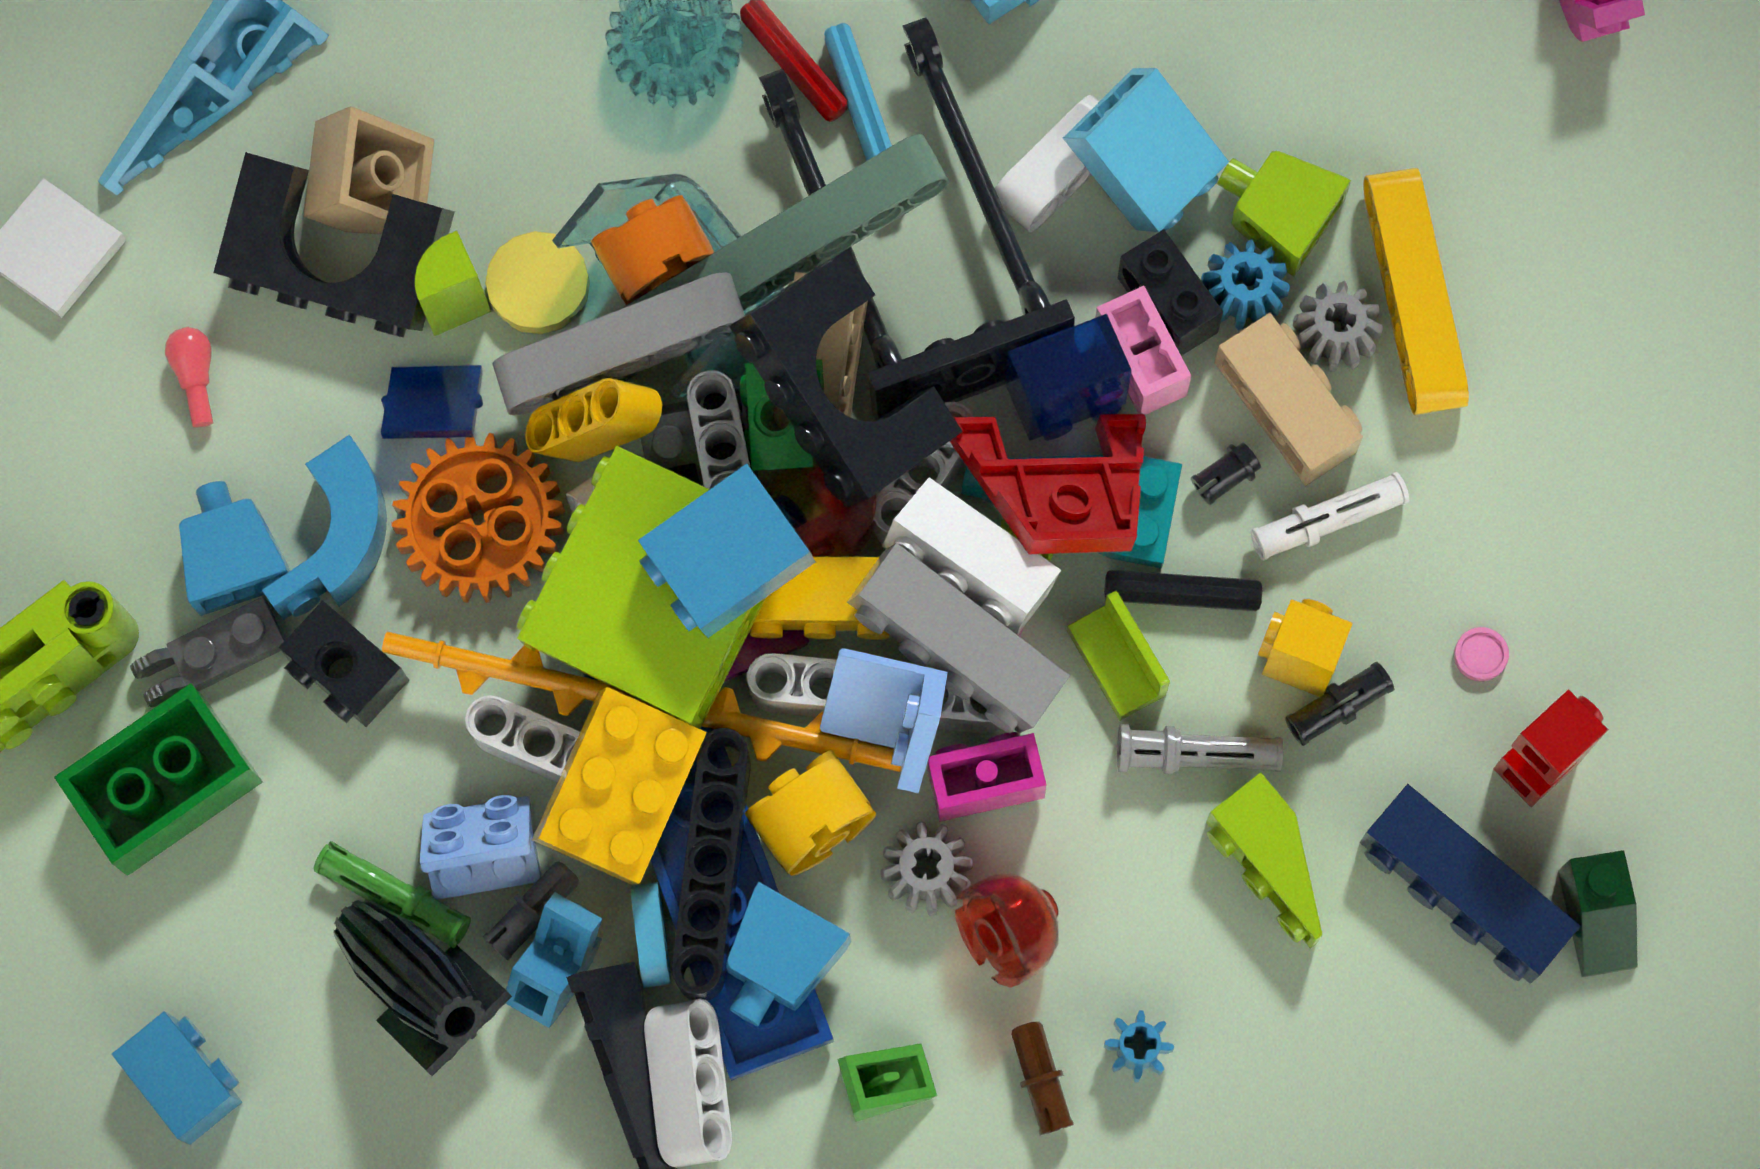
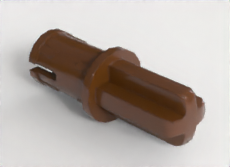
(1041, 1078)

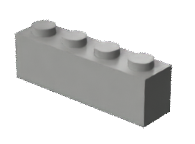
(958, 637)

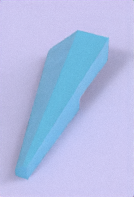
(217, 69)

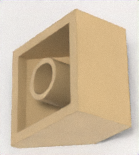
(359, 167)

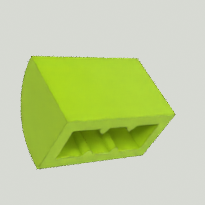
(449, 285)

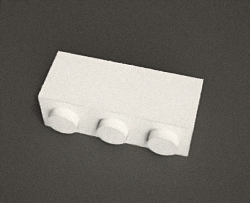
(973, 554)

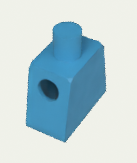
(227, 551)
(781, 953)

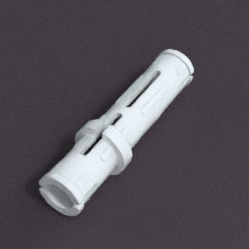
(1273, 537)

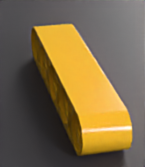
(1415, 291)

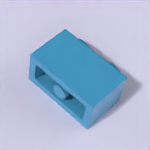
(178, 1076)

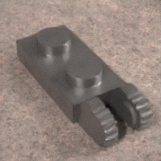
(212, 651)

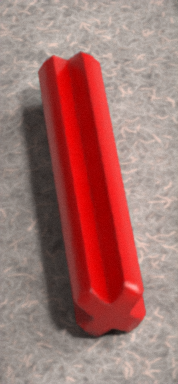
(793, 60)

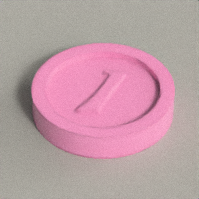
(1481, 654)

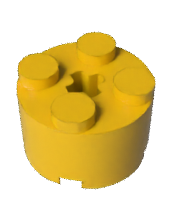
(810, 813)

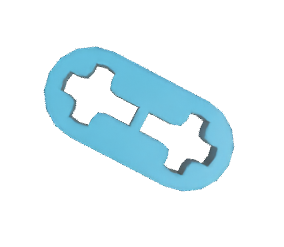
(651, 934)

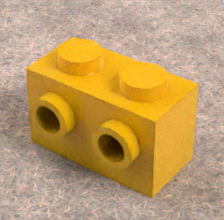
(1304, 645)

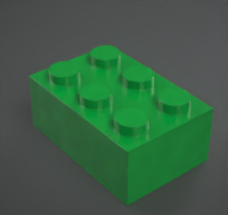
(158, 779)

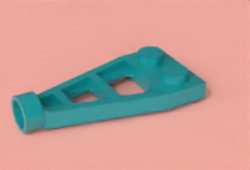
(1158, 494)

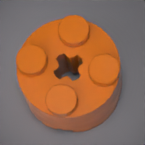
(651, 246)

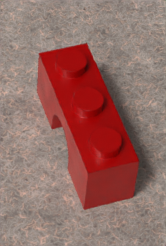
(1551, 747)

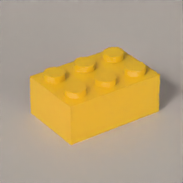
(619, 786)

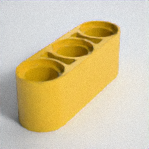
(593, 420)

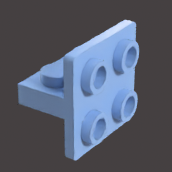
(479, 847)

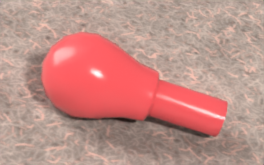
(190, 358)

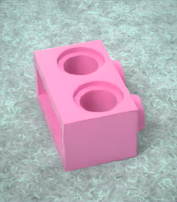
(1156, 365)

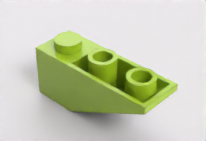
(1267, 843)

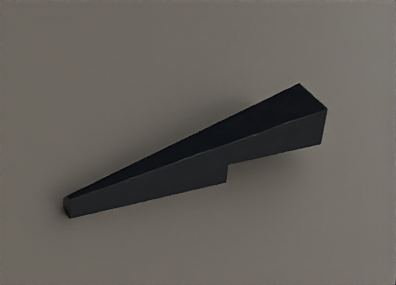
(614, 1021)

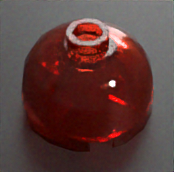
(1009, 925)

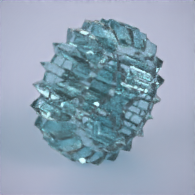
(710, 24)

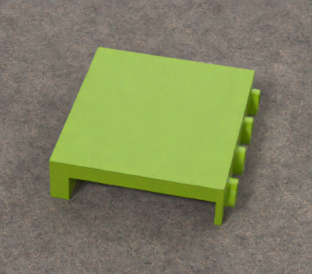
(607, 611)

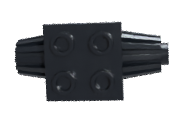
(430, 994)

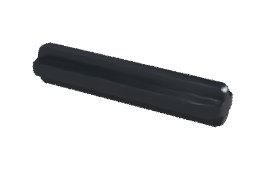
(1185, 590)

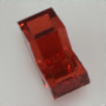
(848, 525)

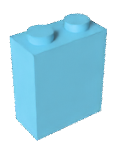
(1146, 150)

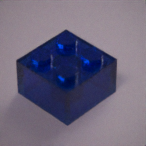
(1068, 378)

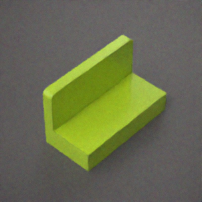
(1119, 657)

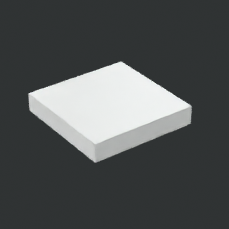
(55, 247)

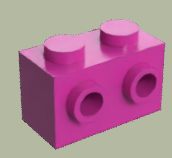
(986, 775)

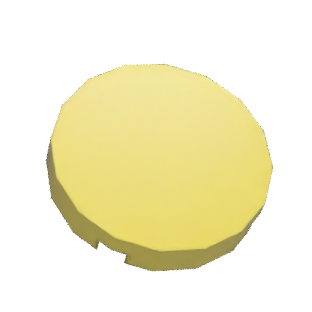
(537, 283)

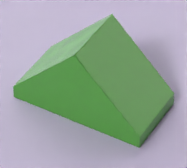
(886, 1080)

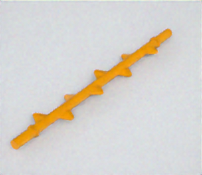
(571, 690)

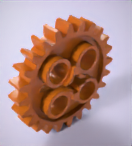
(495, 560)

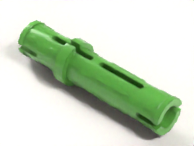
(386, 890)

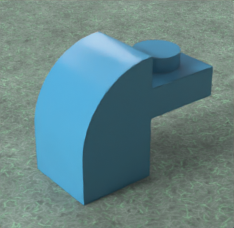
(562, 947)

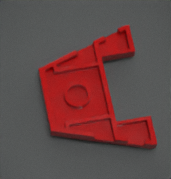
(1062, 501)

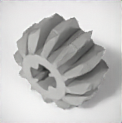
(1355, 319)
(946, 869)

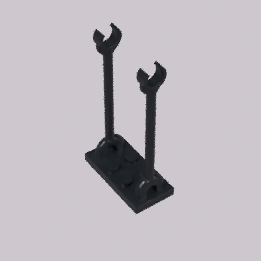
(951, 366)

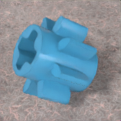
(1151, 1036)

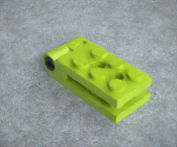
(57, 652)

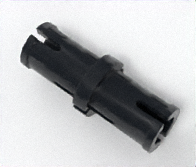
(1369, 684)

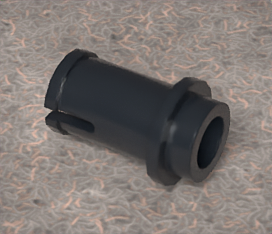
(1229, 471)

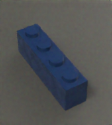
(1468, 885)

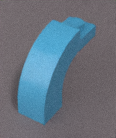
(353, 536)

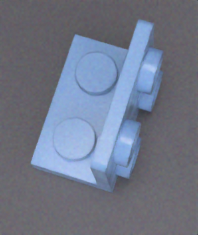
(887, 706)

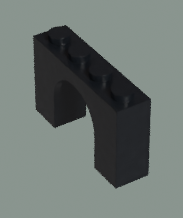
(262, 251)
(783, 346)

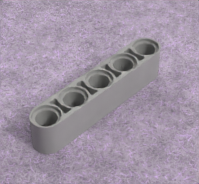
(618, 343)

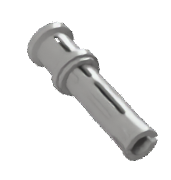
(1172, 749)

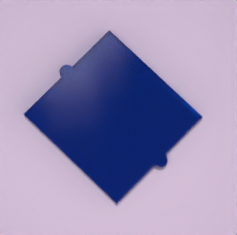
(432, 402)

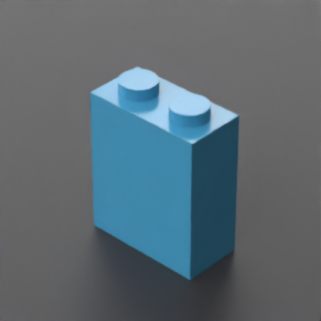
(724, 552)

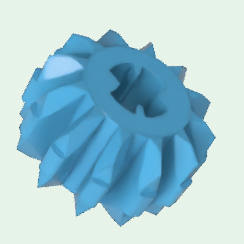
(1252, 270)

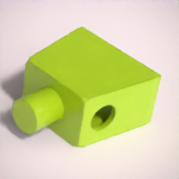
(1284, 204)

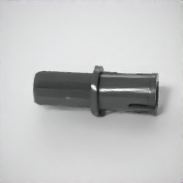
(525, 915)

